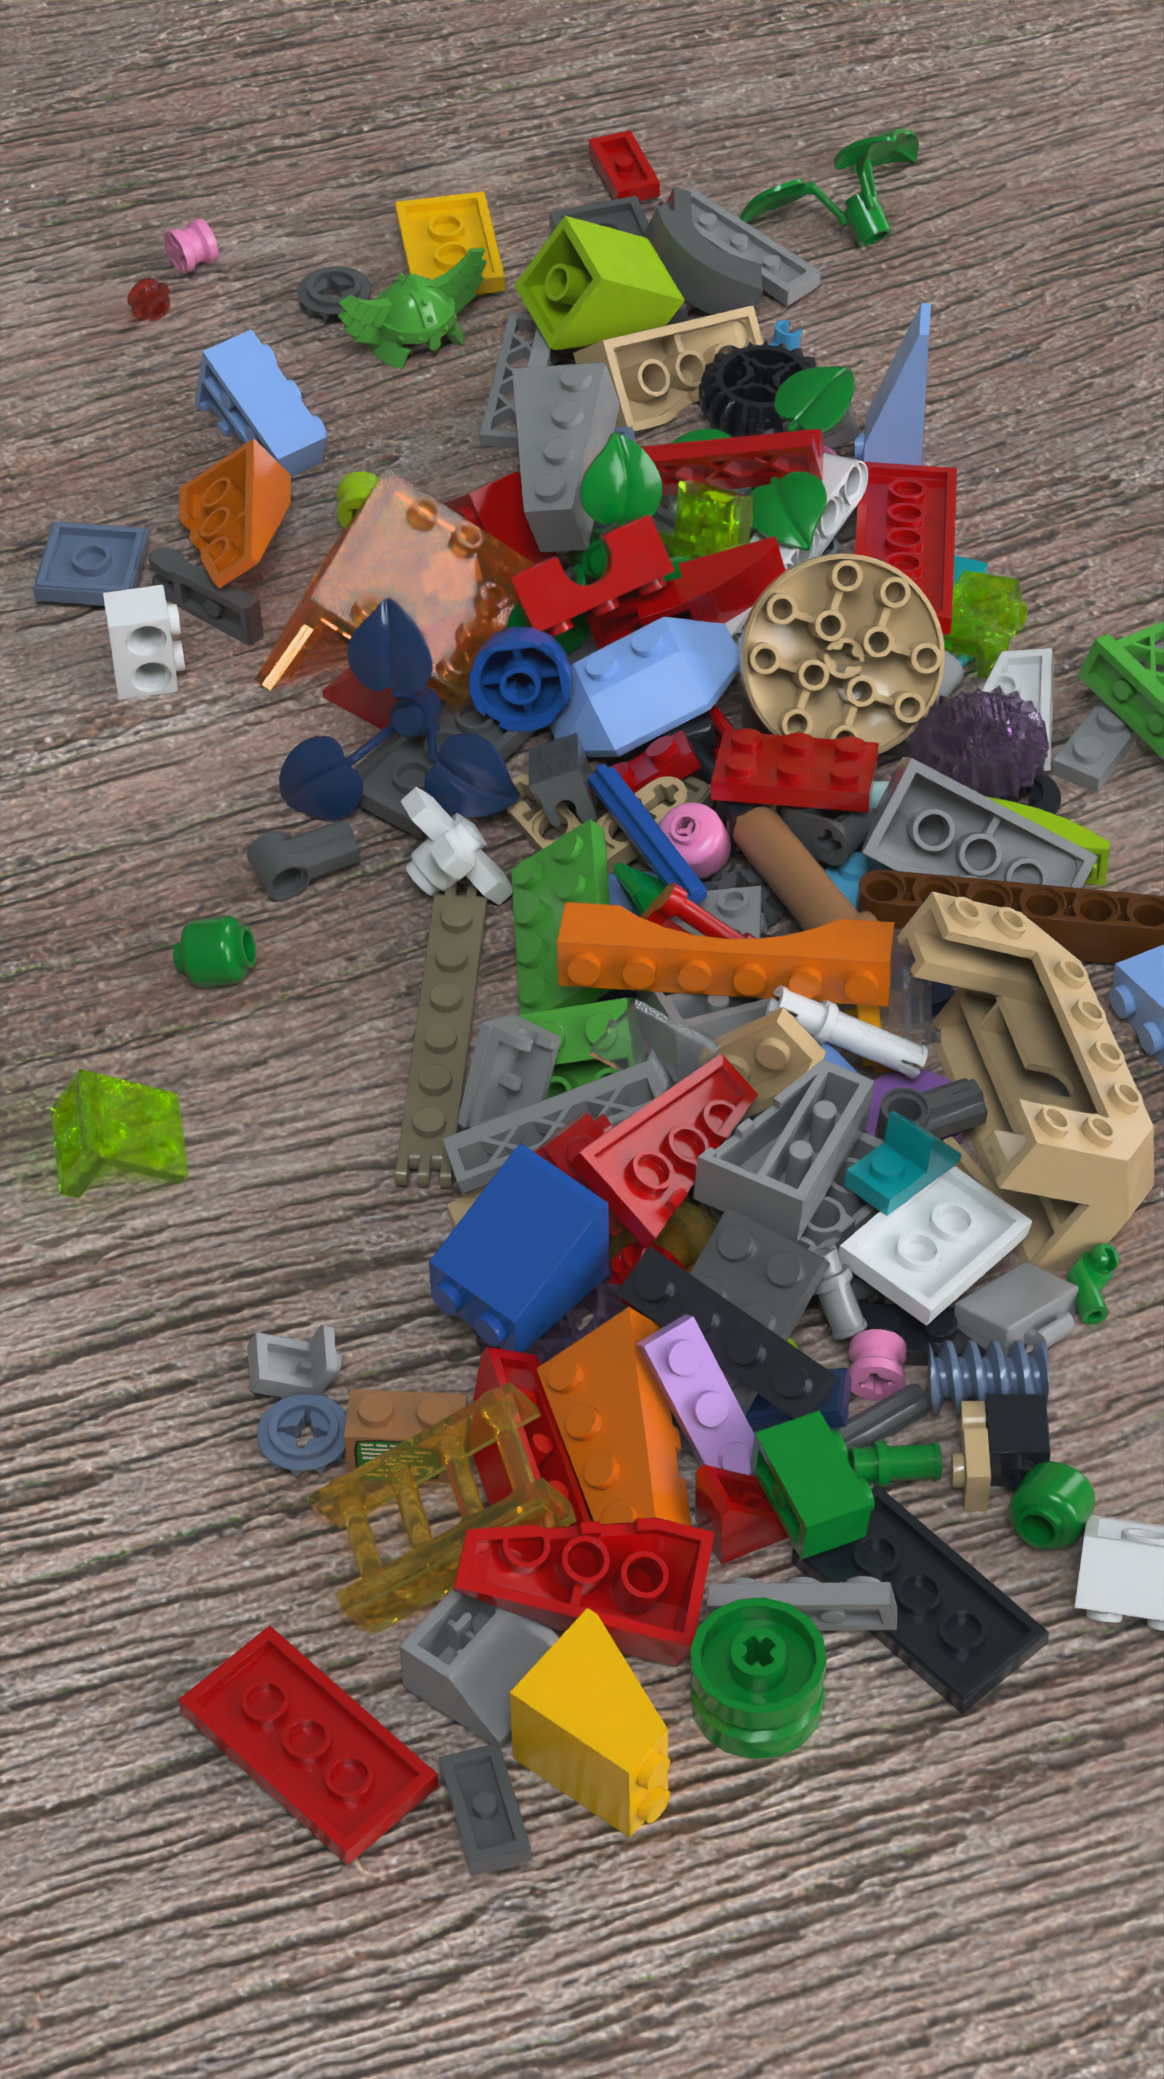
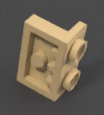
(770, 1055)

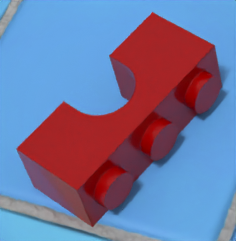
(633, 562)

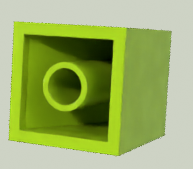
(596, 285)

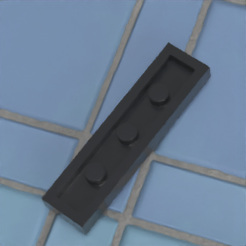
(735, 1338)

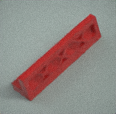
(738, 460)

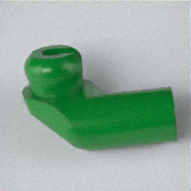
(1091, 1275)

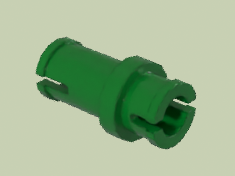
(896, 1463)

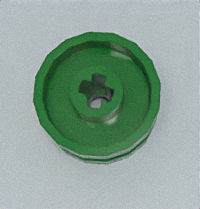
(757, 1677)

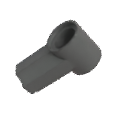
(289, 863)
(939, 1109)

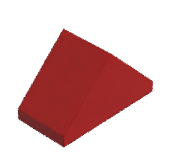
(736, 1511)

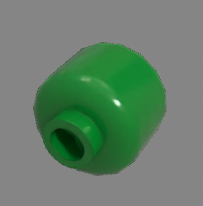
(215, 951)
(1051, 1505)

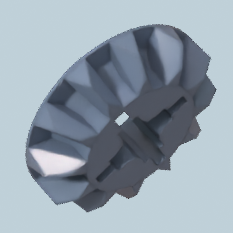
(286, 1421)

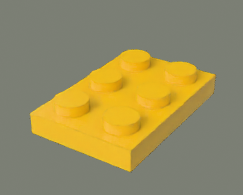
(442, 230)

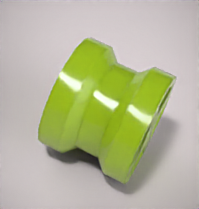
(351, 493)

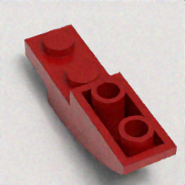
(709, 591)

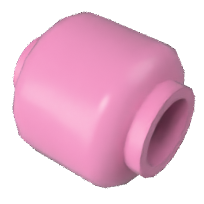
(698, 837)

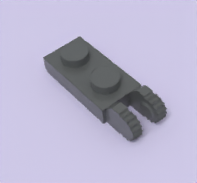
(193, 590)

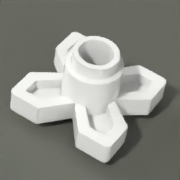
(451, 851)

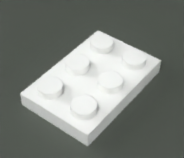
(935, 1244)

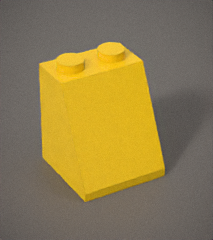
(592, 1728)

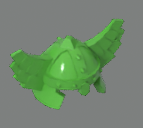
(414, 310)

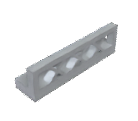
(498, 407)
(483, 1149)

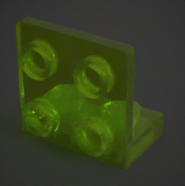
(115, 1125)

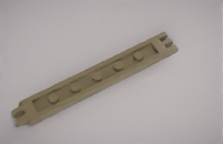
(442, 1035)

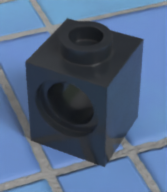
(1016, 1436)

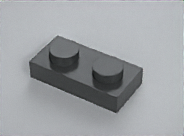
(485, 1809)

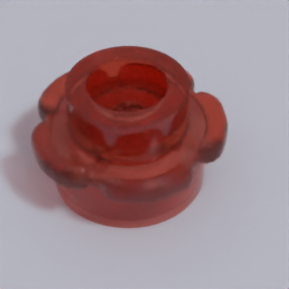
(149, 299)

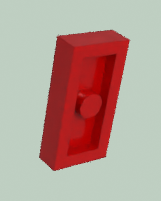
(624, 166)
(664, 757)

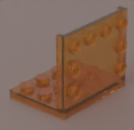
(426, 561)

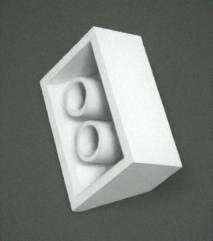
(1122, 1571)

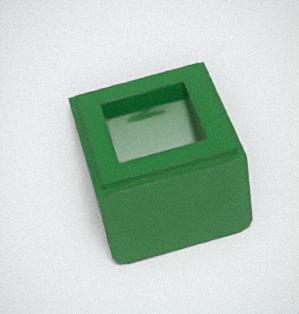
(637, 886)

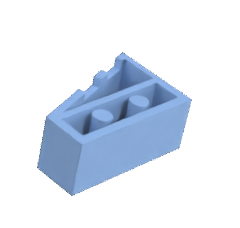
(258, 402)

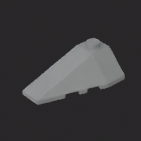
(950, 830)

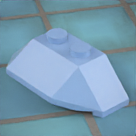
(647, 684)

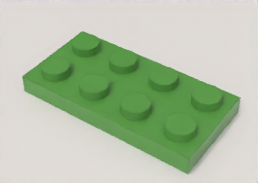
(541, 884)

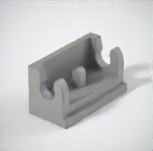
(507, 1069)

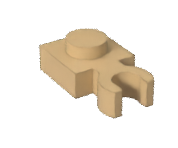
(972, 1465)

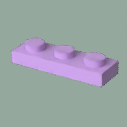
(699, 1395)

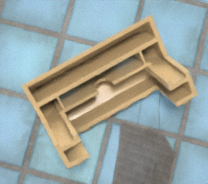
(1063, 1111)

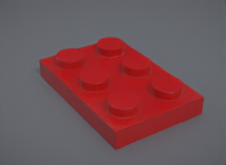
(795, 770)

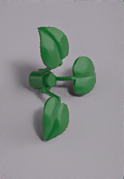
(863, 209)
(614, 489)
(797, 501)

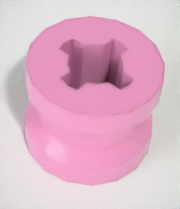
(191, 246)
(876, 1364)

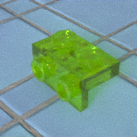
(708, 520)
(985, 617)

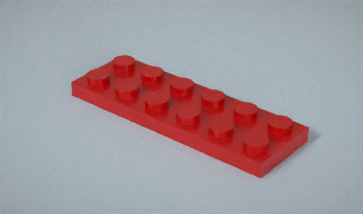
(911, 525)

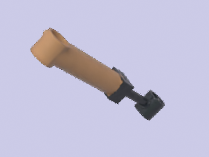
(772, 845)

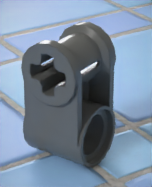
(828, 832)

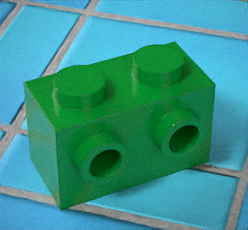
(811, 1484)

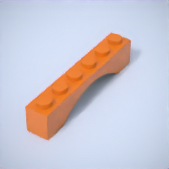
(621, 951)

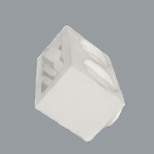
(142, 641)

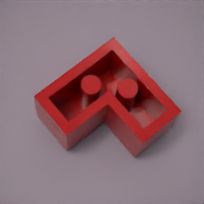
(500, 512)

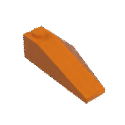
(235, 510)

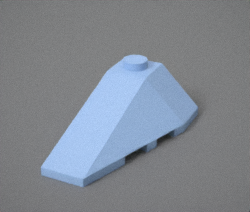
(898, 408)

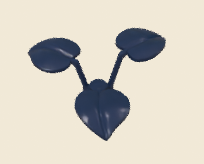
(394, 655)

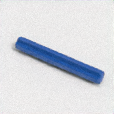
(645, 832)

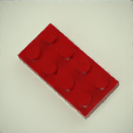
(308, 1744)

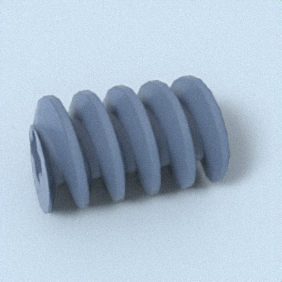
(981, 1376)

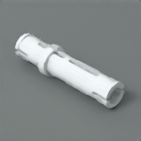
(830, 1025)

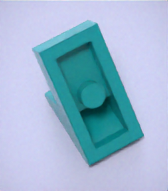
(900, 1165)

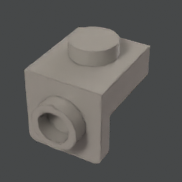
(293, 1366)

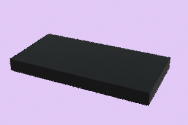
(949, 1616)

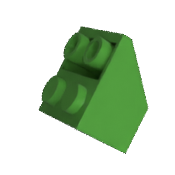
(579, 1030)

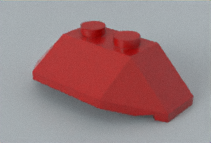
(539, 1437)

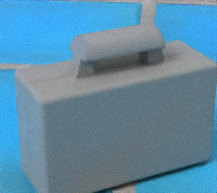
(1019, 1306)

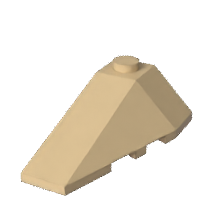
(662, 367)

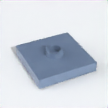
(89, 561)

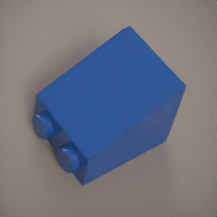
(522, 1253)

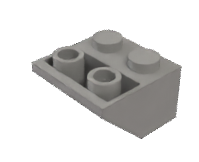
(470, 1659)

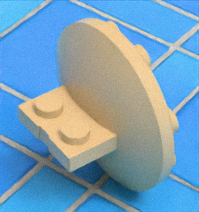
(842, 651)

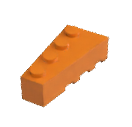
(617, 1424)

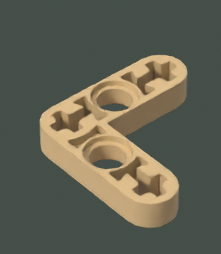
(624, 852)

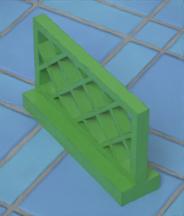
(1126, 685)

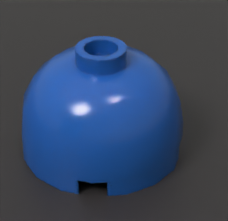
(521, 679)

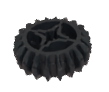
(742, 387)

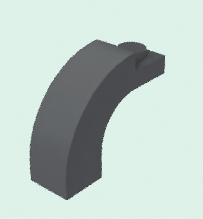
(700, 270)

